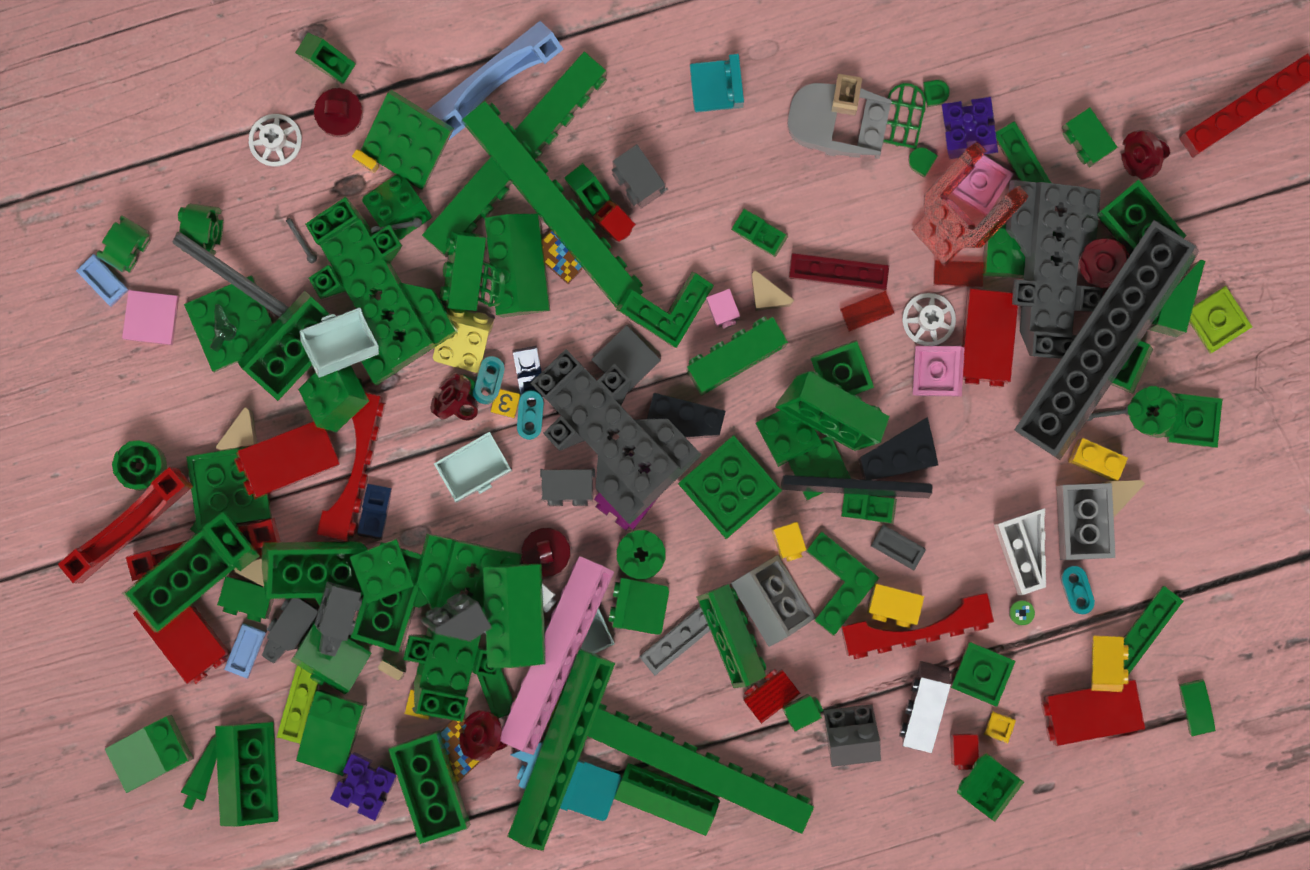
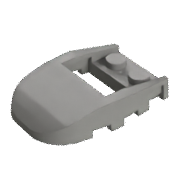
(813, 122)

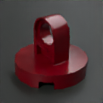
(338, 112)
(1144, 154)
(1103, 261)
(454, 396)
(546, 548)
(481, 736)

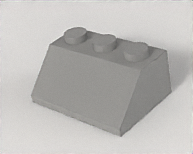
(1085, 521)
(773, 601)

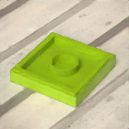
(1218, 320)

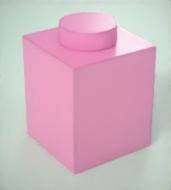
(723, 309)

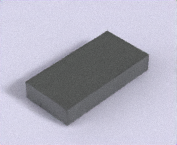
(898, 547)

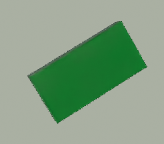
(497, 694)

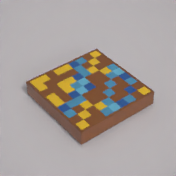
(559, 258)
(460, 763)

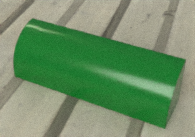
(667, 799)

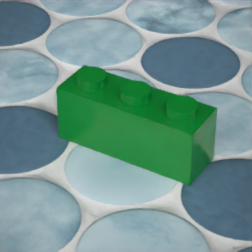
(463, 270)

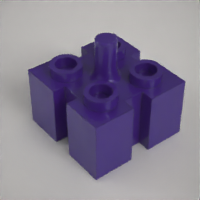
(969, 125)
(364, 786)

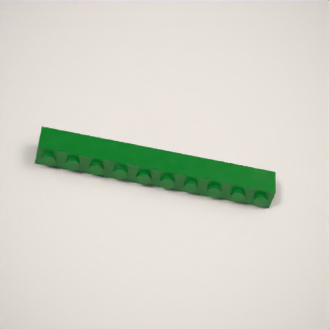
(536, 131)
(549, 202)
(701, 769)

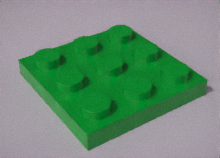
(406, 139)
(241, 310)
(729, 487)
(220, 489)

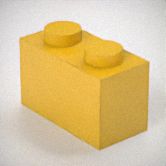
(1098, 459)
(789, 541)
(896, 605)
(1108, 663)

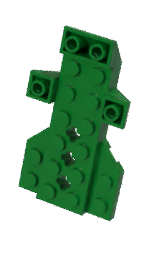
(363, 268)
(444, 660)

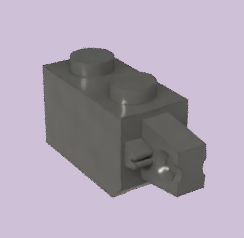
(336, 616)
(290, 628)

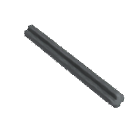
(229, 274)

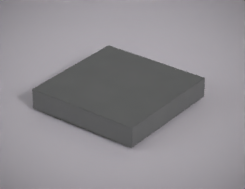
(629, 355)

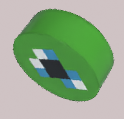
(1021, 612)

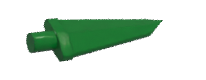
(199, 780)

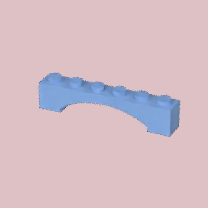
(529, 49)

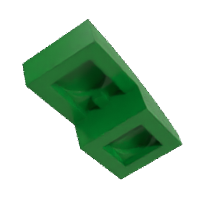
(759, 233)
(869, 508)
(1197, 707)

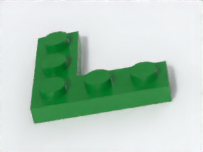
(673, 324)
(856, 578)

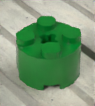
(201, 225)
(123, 244)
(1142, 410)
(130, 454)
(648, 542)

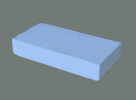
(102, 280)
(245, 650)

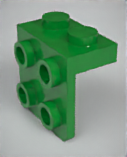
(395, 204)
(639, 606)
(989, 786)

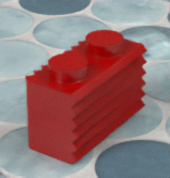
(770, 695)

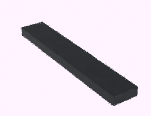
(856, 486)

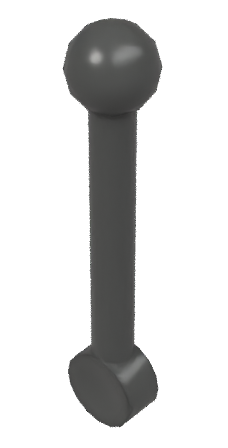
(416, 223)
(311, 258)
(1108, 413)

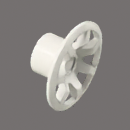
(274, 139)
(929, 319)

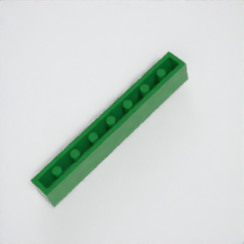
(561, 750)

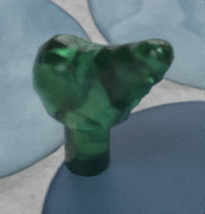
(222, 328)

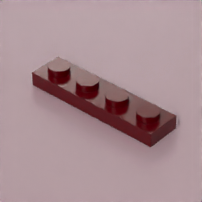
(839, 271)

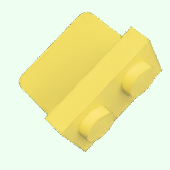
(468, 346)

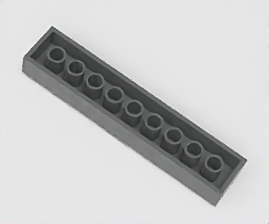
(1107, 340)

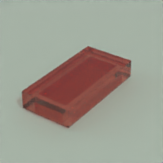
(958, 274)
(867, 311)

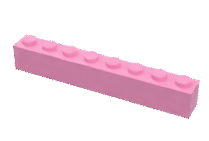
(562, 642)

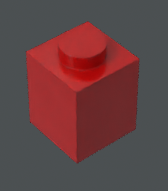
(614, 221)
(964, 750)

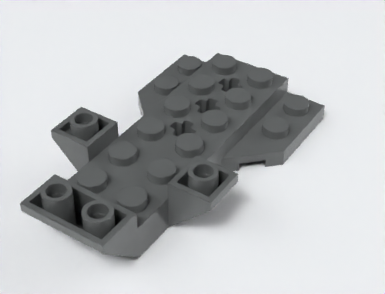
(1049, 287)
(594, 414)

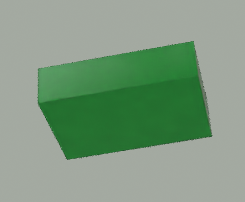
(337, 670)

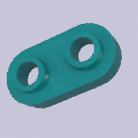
(487, 381)
(530, 414)
(1079, 589)

